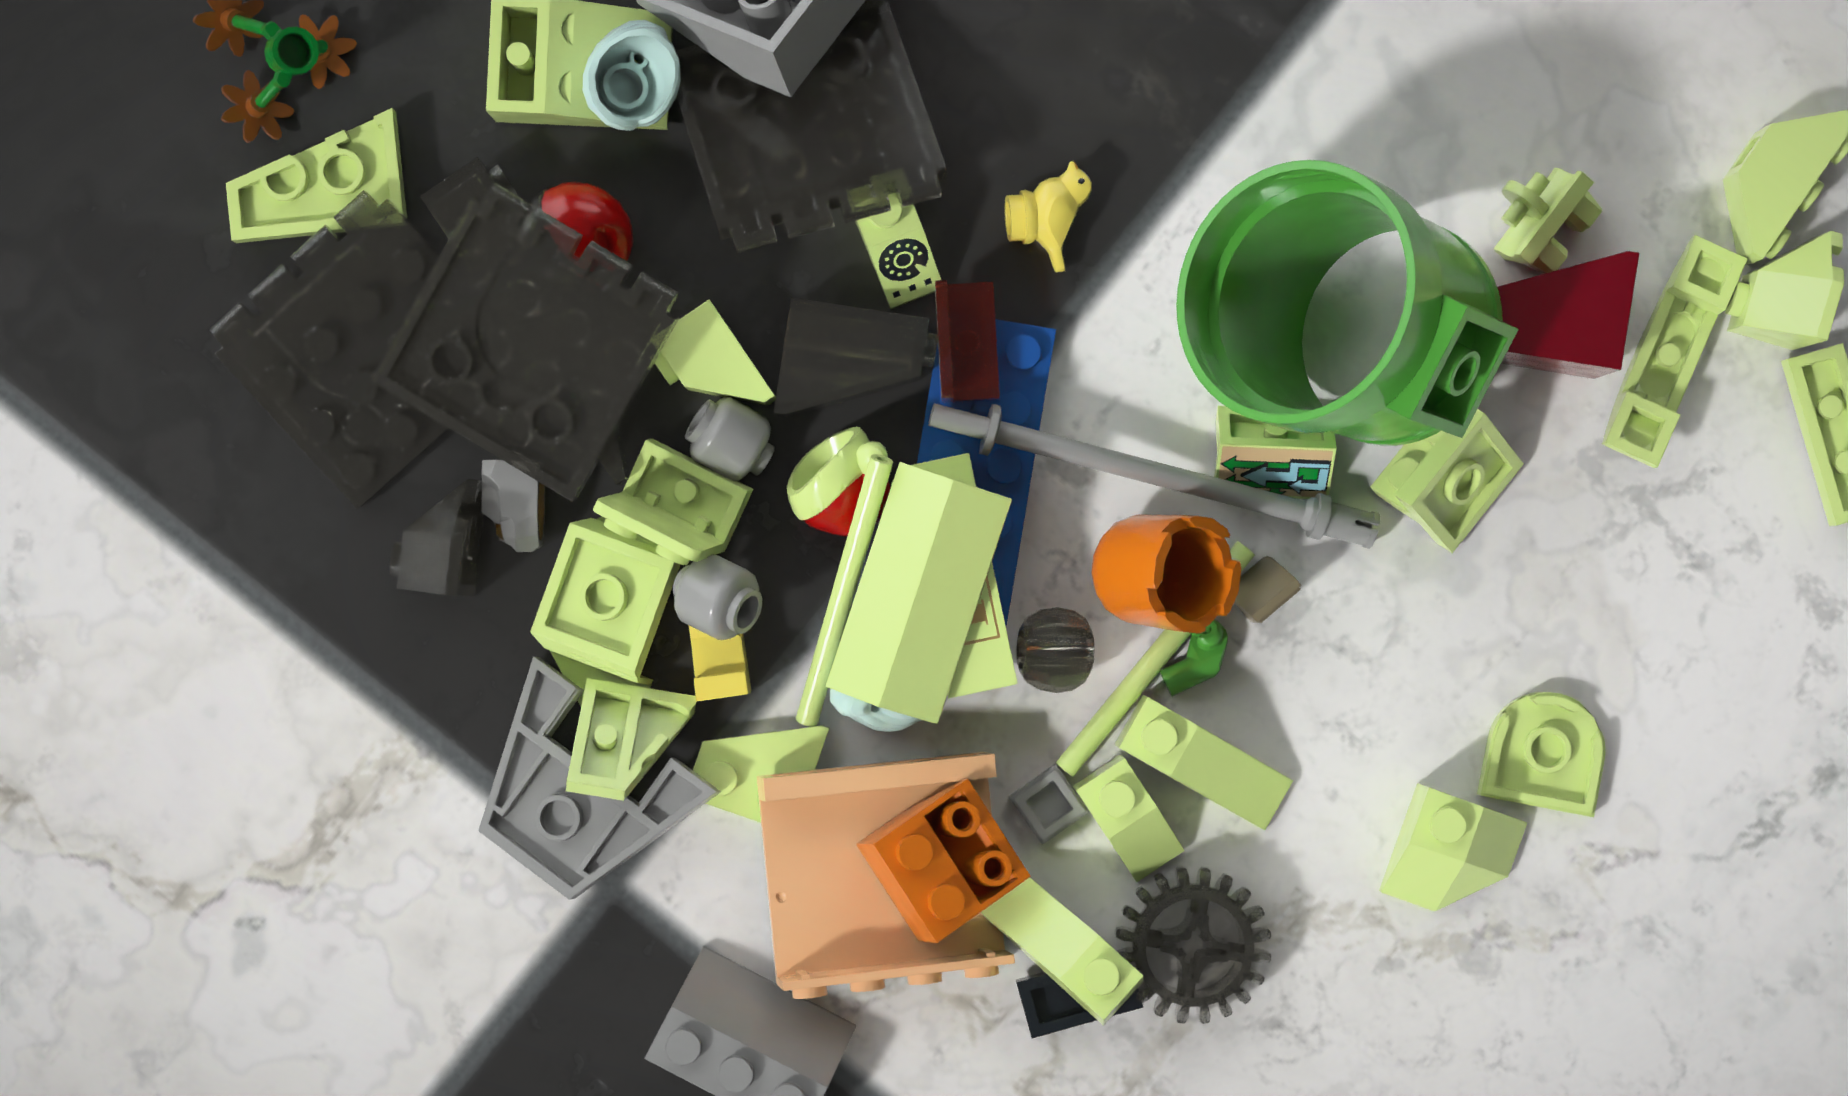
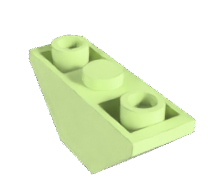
(1777, 177)

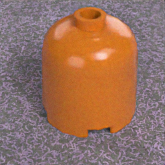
(1166, 571)

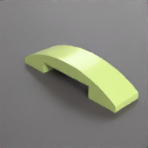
(1670, 350)

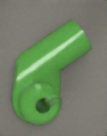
(1202, 660)

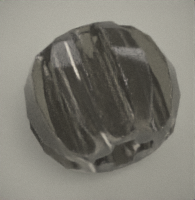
(1055, 650)

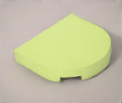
(1544, 754)

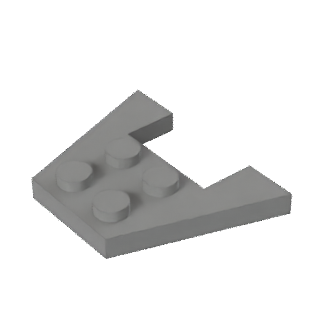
(564, 834)

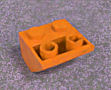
(943, 861)

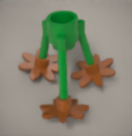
(287, 52)

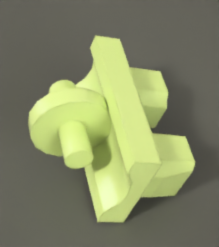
(1538, 214)

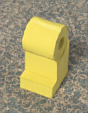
(719, 666)

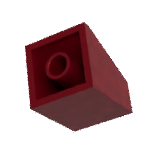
(1572, 317)

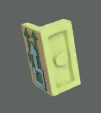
(1272, 456)

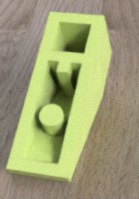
(1203, 762)
(1065, 949)

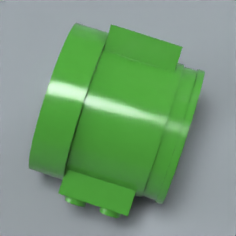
(1253, 281)

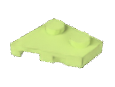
(622, 736)
(735, 763)

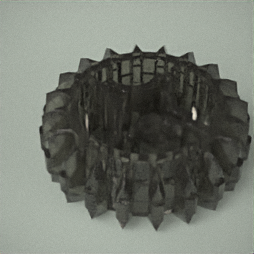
(1196, 915)

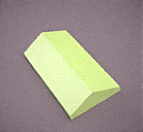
(918, 593)

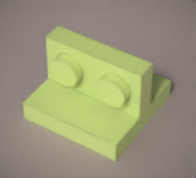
(1449, 479)

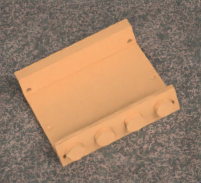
(824, 899)

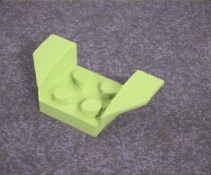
(603, 604)

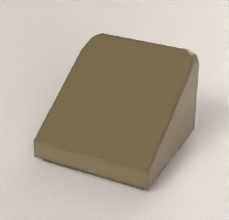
(1265, 589)

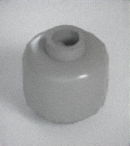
(730, 438)
(717, 597)

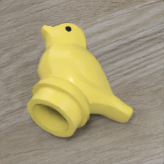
(1048, 212)

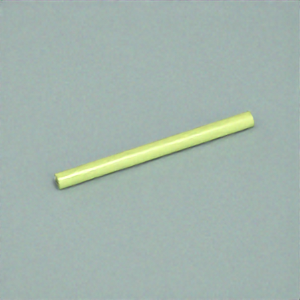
(844, 588)
(1131, 688)

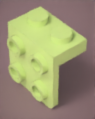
(675, 505)

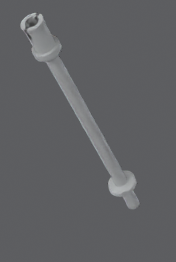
(1315, 515)

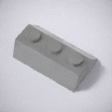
(747, 1034)

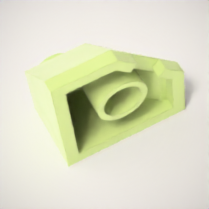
(1791, 297)
(1449, 850)

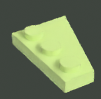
(309, 188)

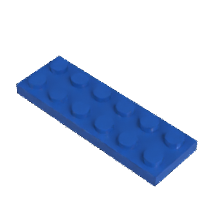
(1023, 373)

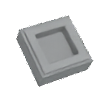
(1048, 804)

